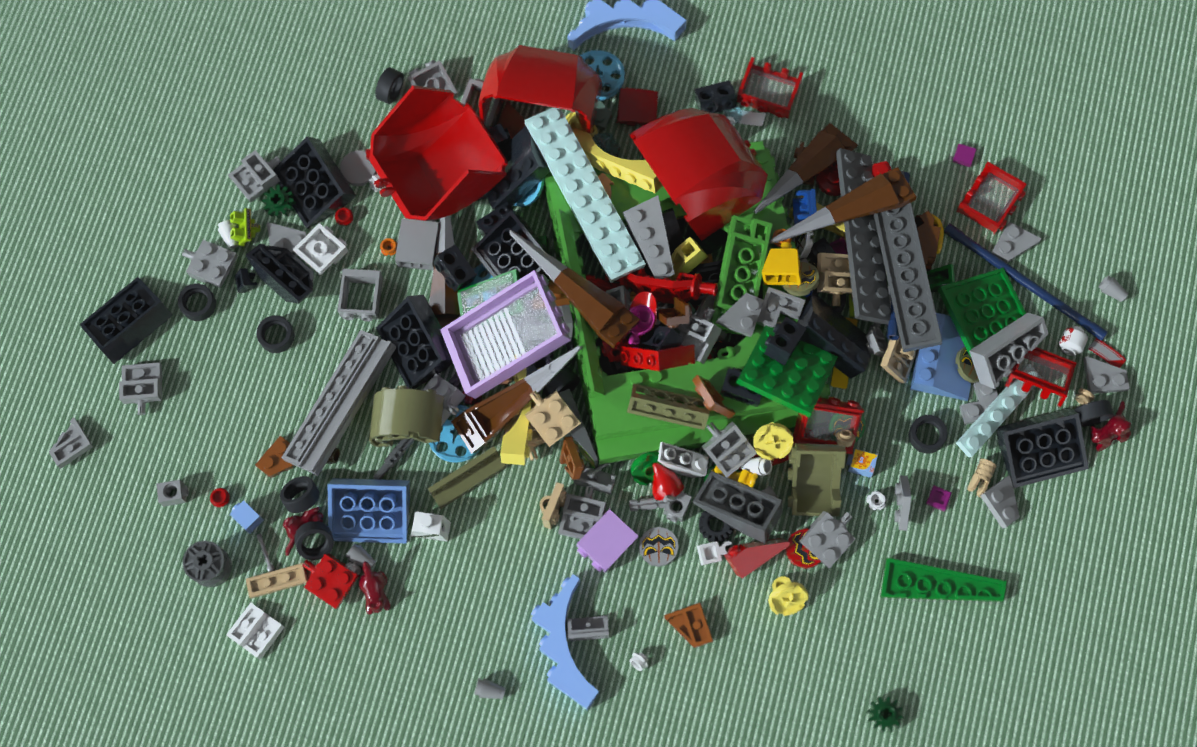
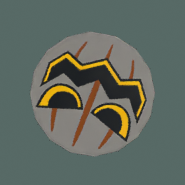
(658, 546)

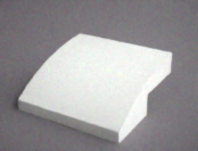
(255, 631)

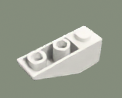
(683, 461)

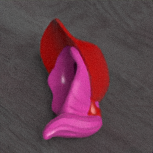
(645, 308)

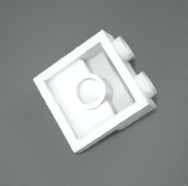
(321, 248)

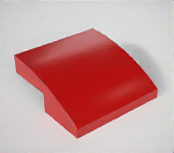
(637, 106)

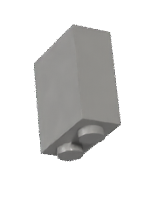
(417, 244)

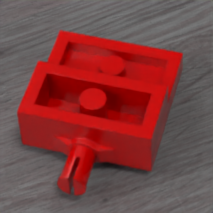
(330, 580)

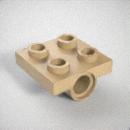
(896, 362)
(555, 501)

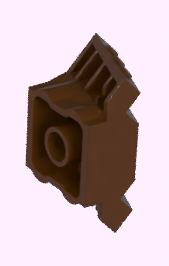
(928, 237)

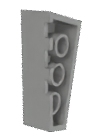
(650, 234)
(1000, 352)

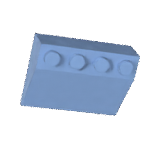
(936, 365)
(368, 510)

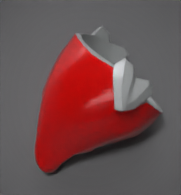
(665, 484)

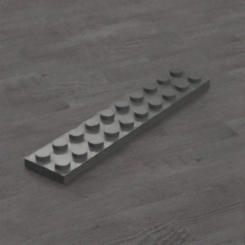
(863, 245)
(907, 278)

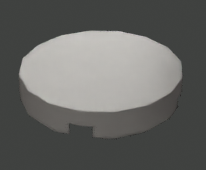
(356, 168)

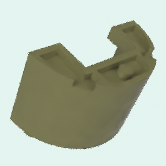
(405, 415)
(815, 478)

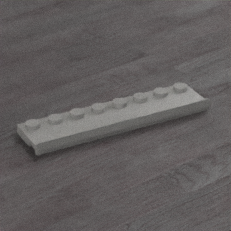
(339, 402)

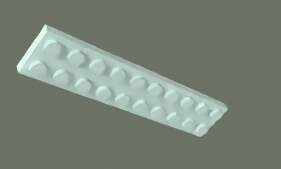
(585, 194)

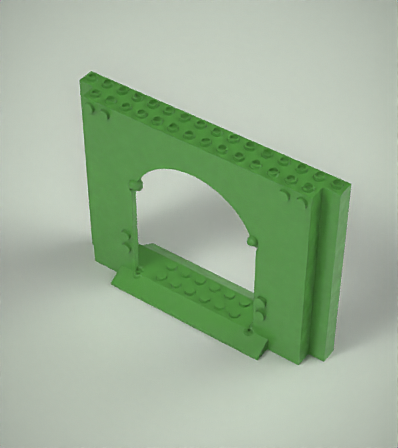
(606, 398)

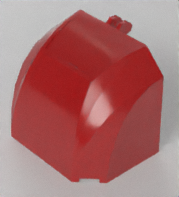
(542, 79)
(434, 155)
(702, 166)

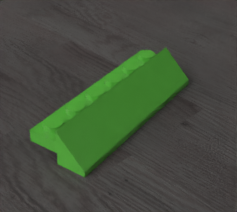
(741, 264)

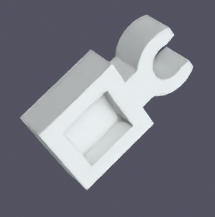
(711, 552)

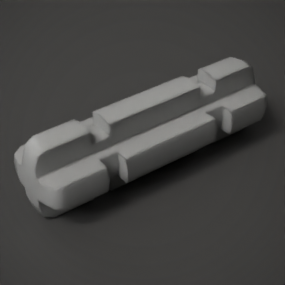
(646, 504)

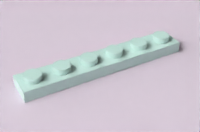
(992, 417)

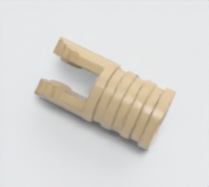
(982, 474)

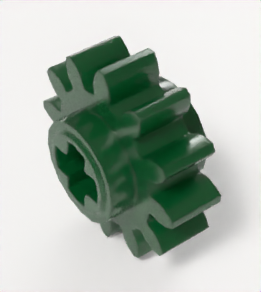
(274, 205)
(891, 709)

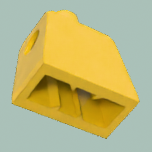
(782, 266)

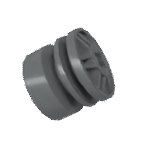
(209, 574)

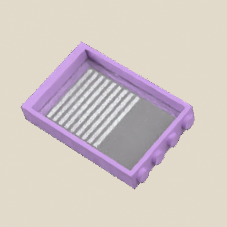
(505, 334)

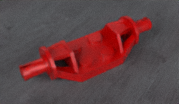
(665, 288)

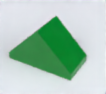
(940, 277)

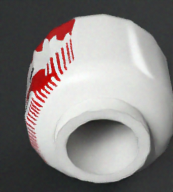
(1073, 341)

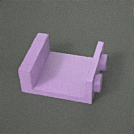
(606, 541)

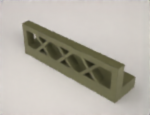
(668, 408)
(466, 477)

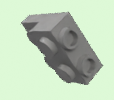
(432, 76)

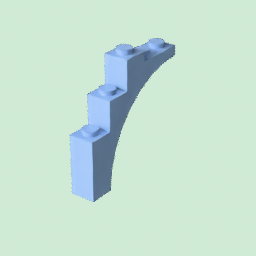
(625, 13)
(553, 620)

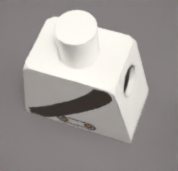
(430, 526)

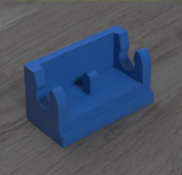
(804, 206)

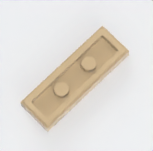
(276, 580)

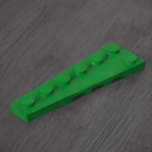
(921, 581)

